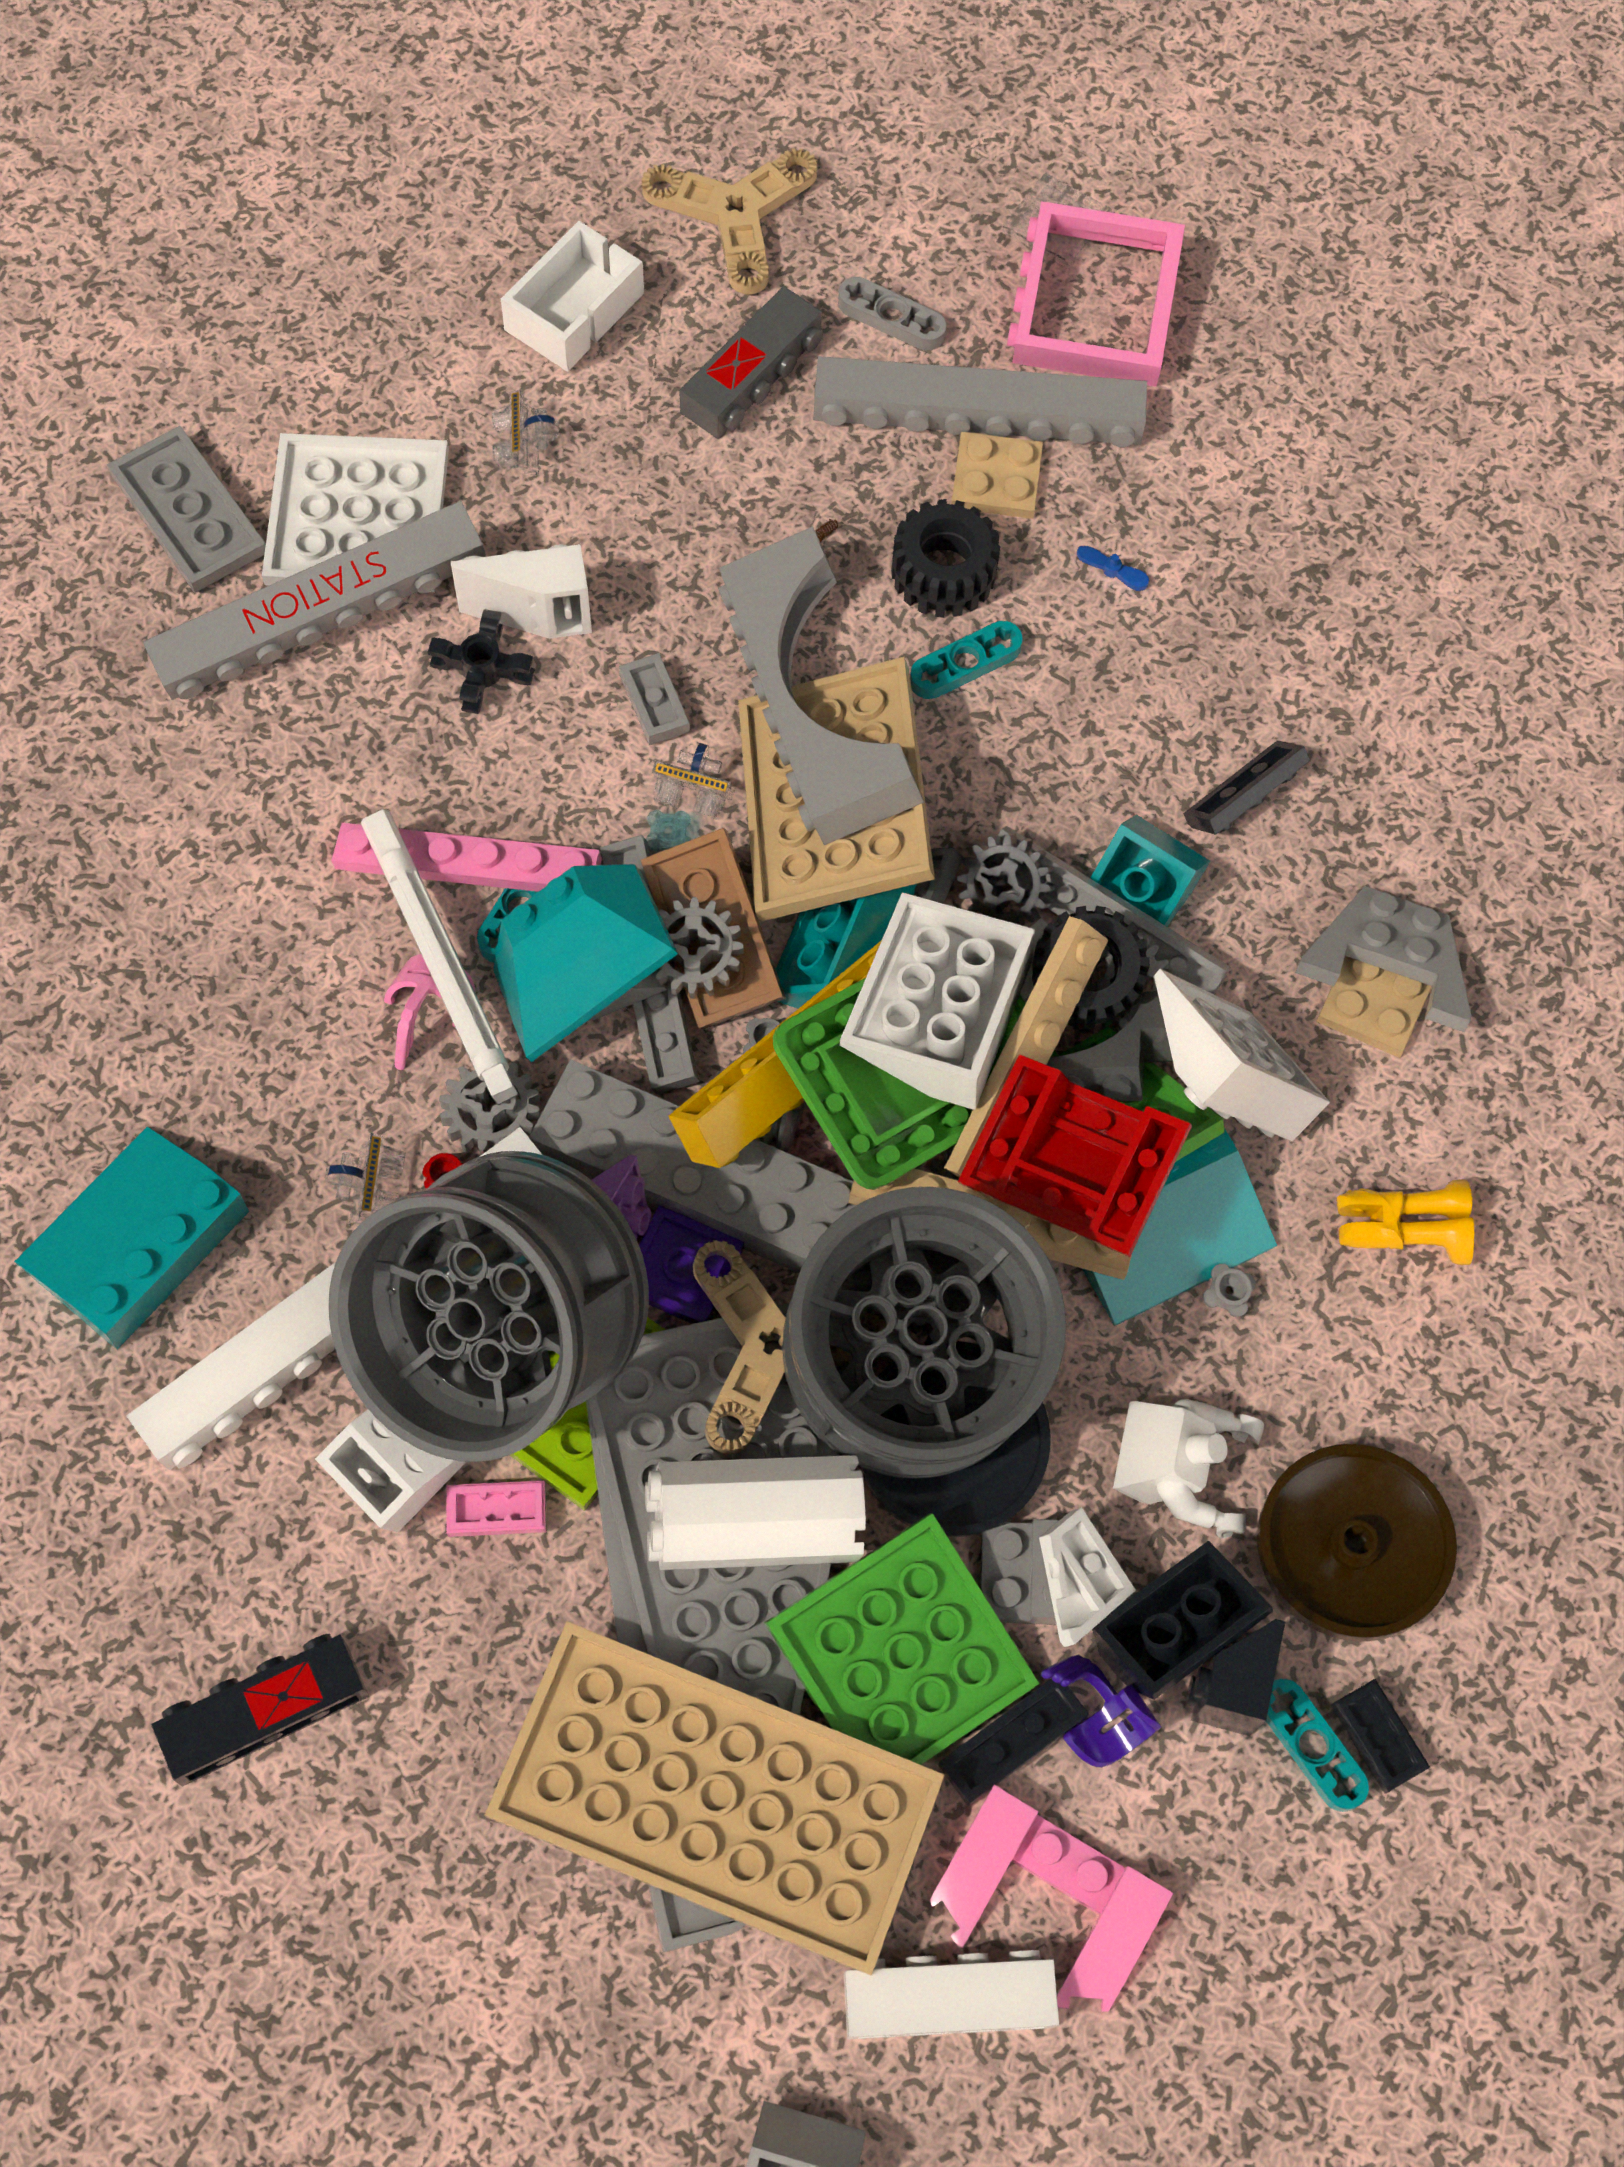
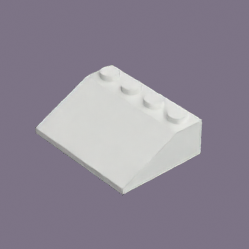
(940, 998)
(1234, 1062)

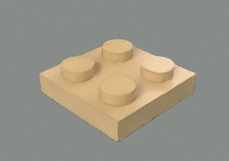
(997, 474)
(1374, 1006)

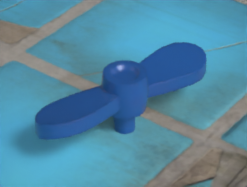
(1113, 568)

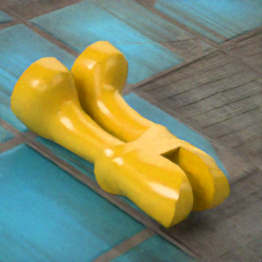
(1388, 1232)

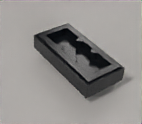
(1380, 1736)

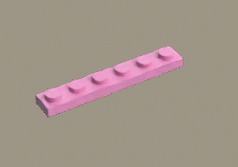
(467, 858)

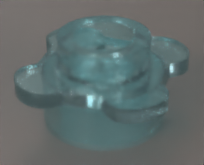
(659, 822)

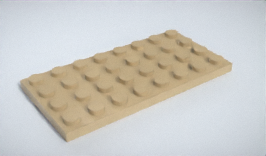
(716, 1797)

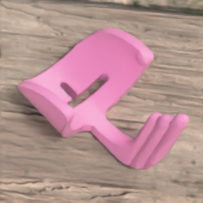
(413, 974)

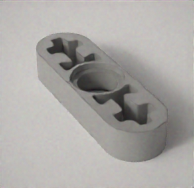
(888, 299)

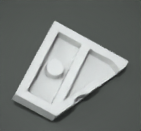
(1081, 1576)

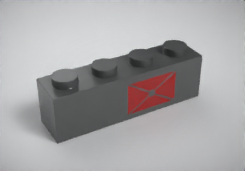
(751, 363)

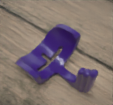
(1087, 1739)

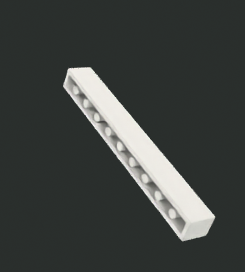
(252, 1365)

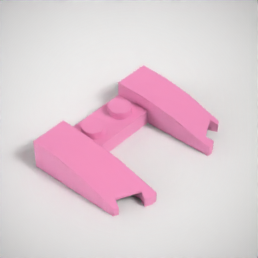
(1121, 1896)

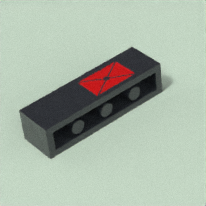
(260, 1709)

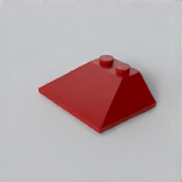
(1074, 1156)

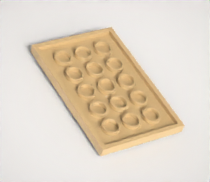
(793, 865)

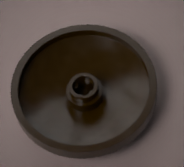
(1356, 1542)

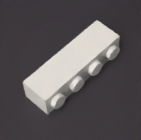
(952, 1997)

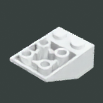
(532, 589)
(384, 1472)

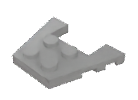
(1400, 940)

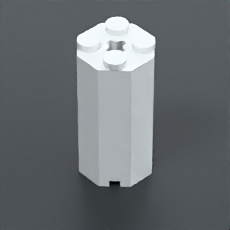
(755, 1512)

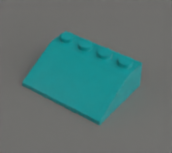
(1199, 1221)
(133, 1236)

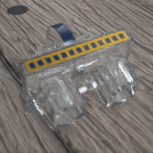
(528, 431)
(711, 790)
(373, 1162)

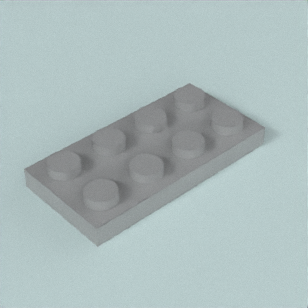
(187, 509)

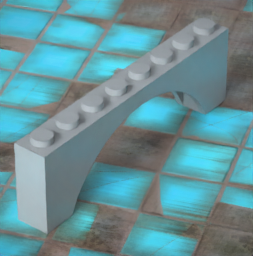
(840, 778)

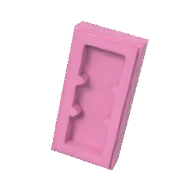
(496, 1508)

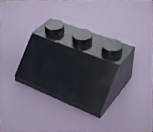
(1179, 1621)

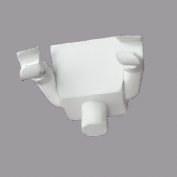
(1169, 1458)

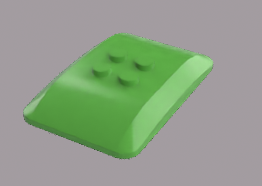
(866, 1113)

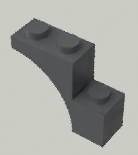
(1118, 1063)

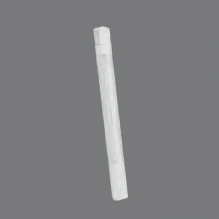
(439, 954)

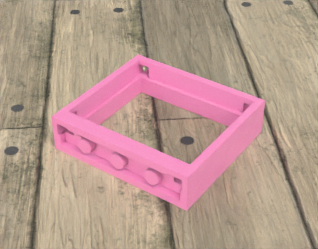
(1088, 358)

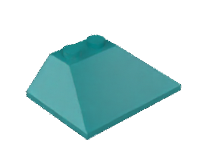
(577, 950)

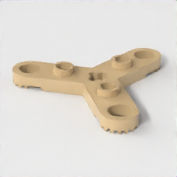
(739, 231)
(749, 1315)

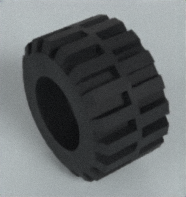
(938, 585)
(1128, 952)

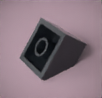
(1238, 1682)

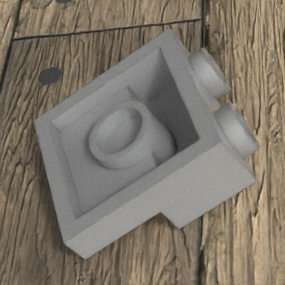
(1016, 1574)

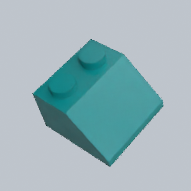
(1150, 869)

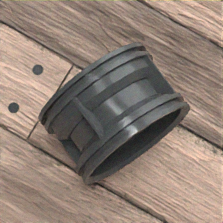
(995, 1263)
(426, 1316)

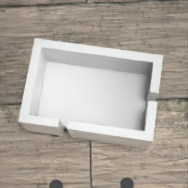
(572, 296)

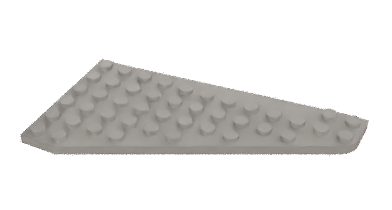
(704, 1615)

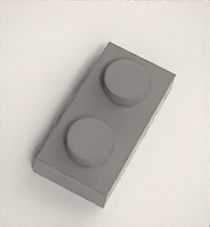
(654, 699)

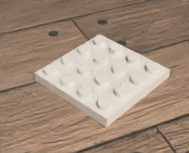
(345, 493)

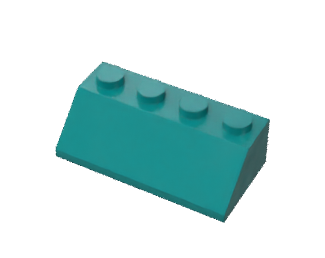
(831, 940)

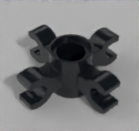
(477, 647)

